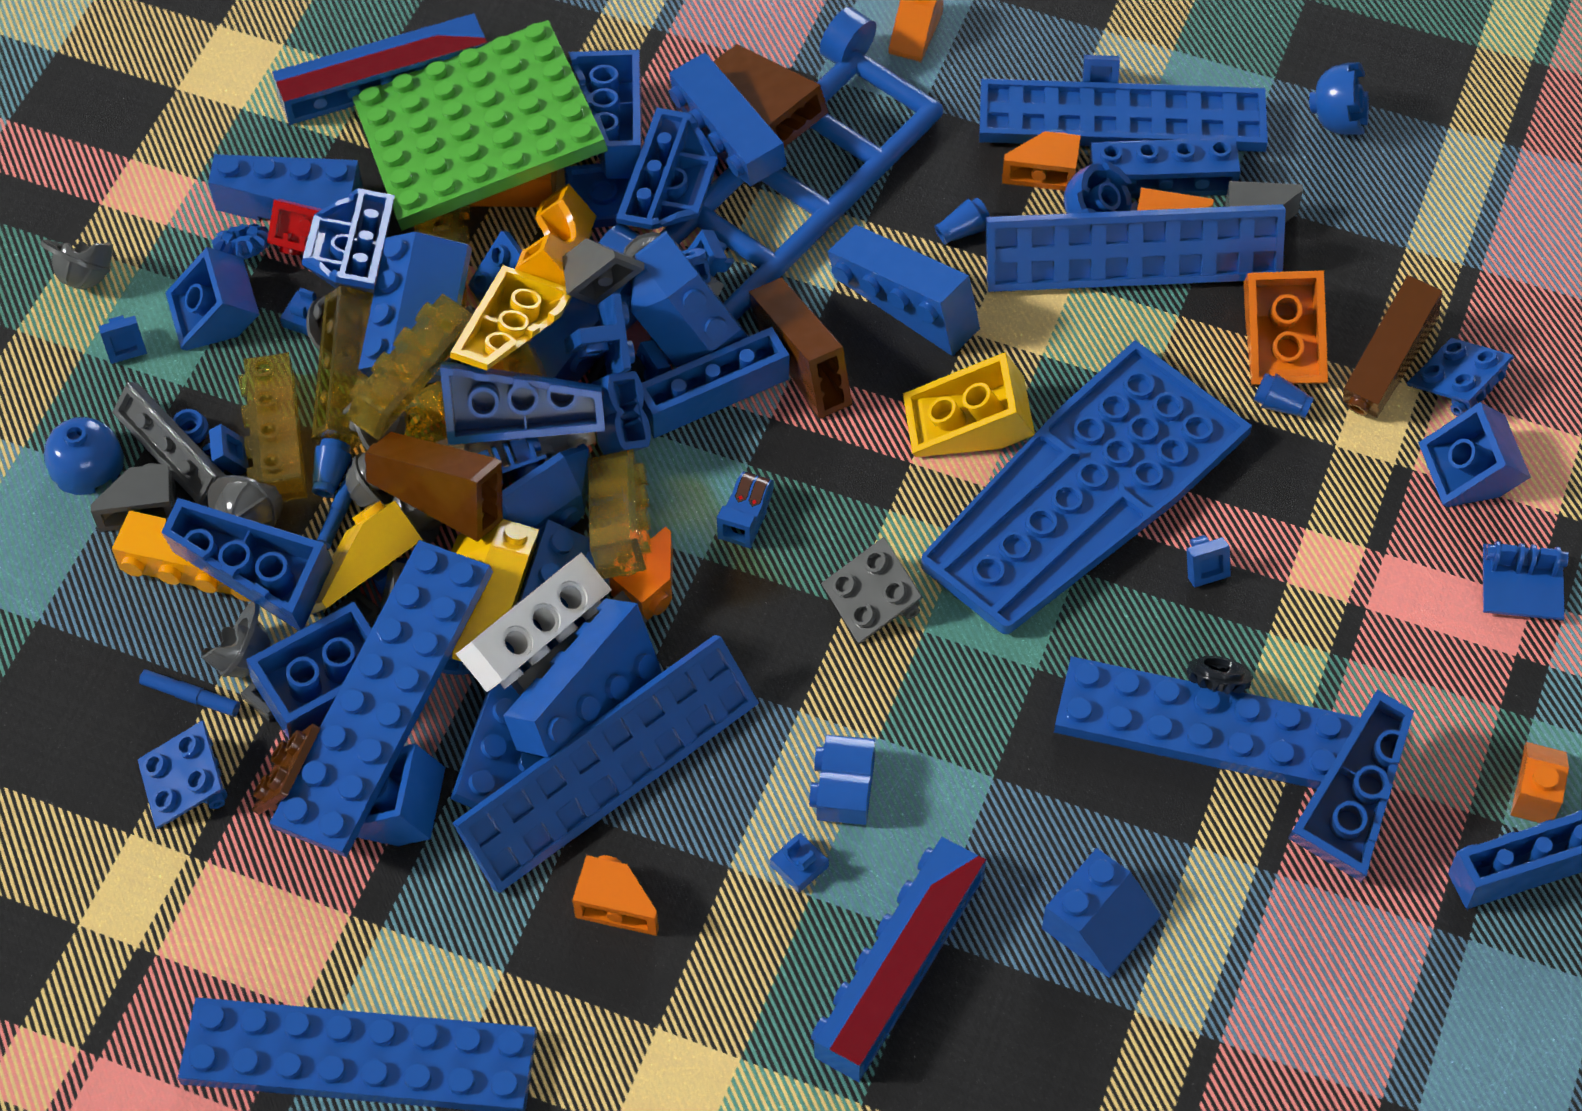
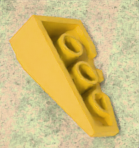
(509, 316)
(508, 552)

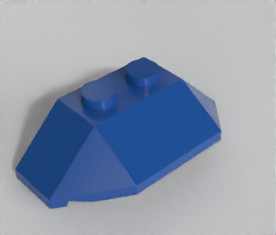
(669, 173)
(349, 239)
(679, 305)
(550, 491)

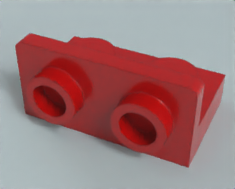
(290, 226)

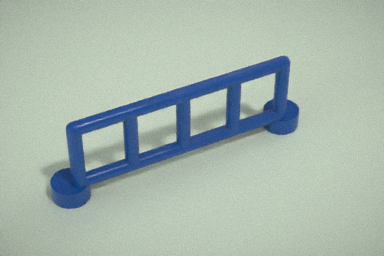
(845, 45)

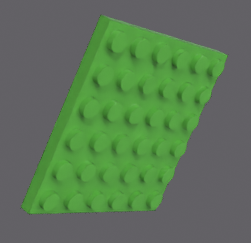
(477, 124)

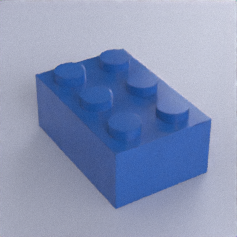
(308, 668)

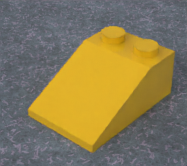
(970, 410)
(367, 547)

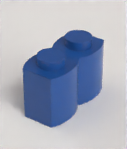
(623, 414)
(844, 779)

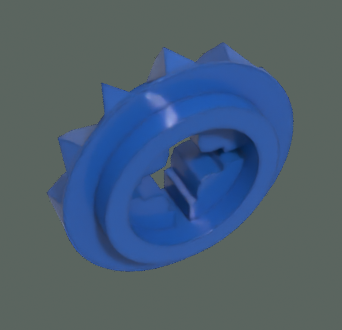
(242, 240)

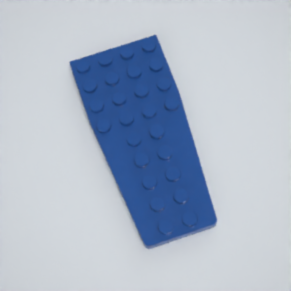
(1083, 487)

